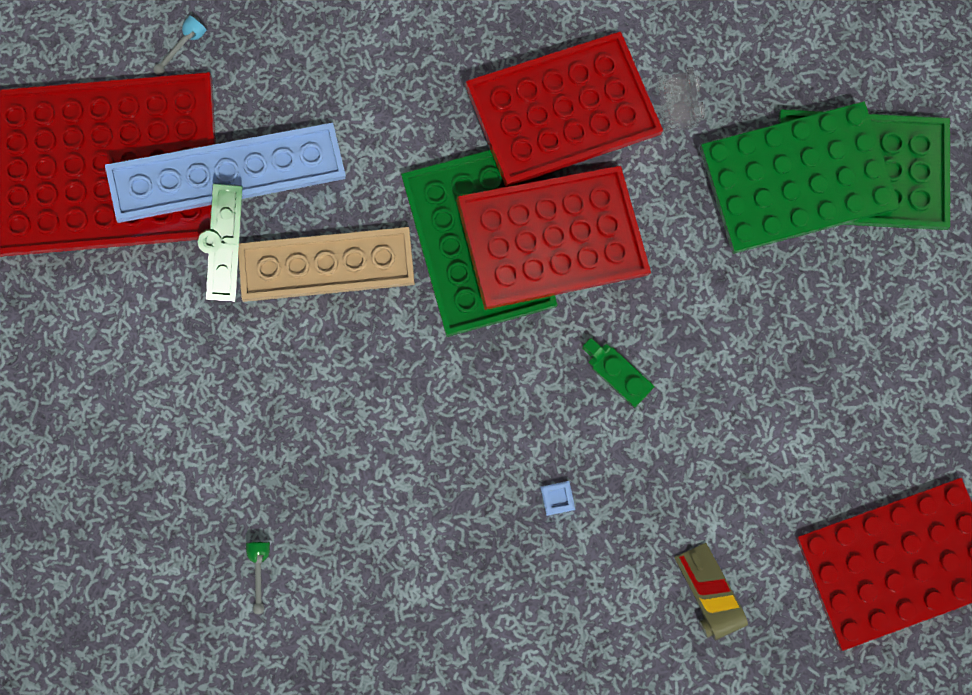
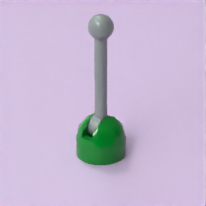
(257, 553)

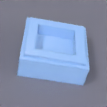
(557, 498)

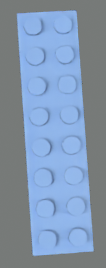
(259, 164)

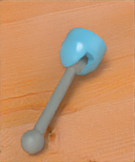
(192, 30)

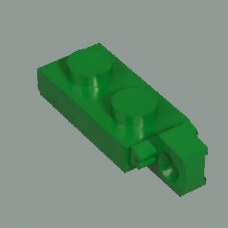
(618, 372)

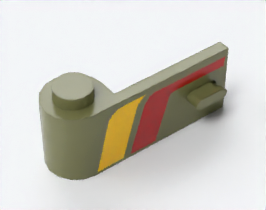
(712, 592)

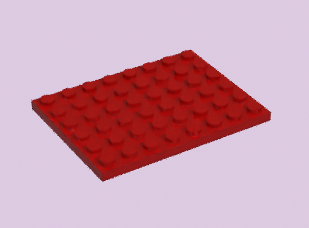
(57, 154)

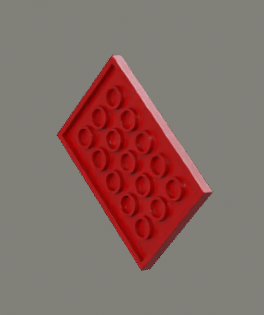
(563, 108)
(552, 237)
(893, 564)

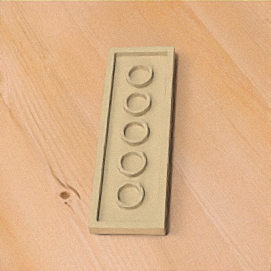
(326, 264)

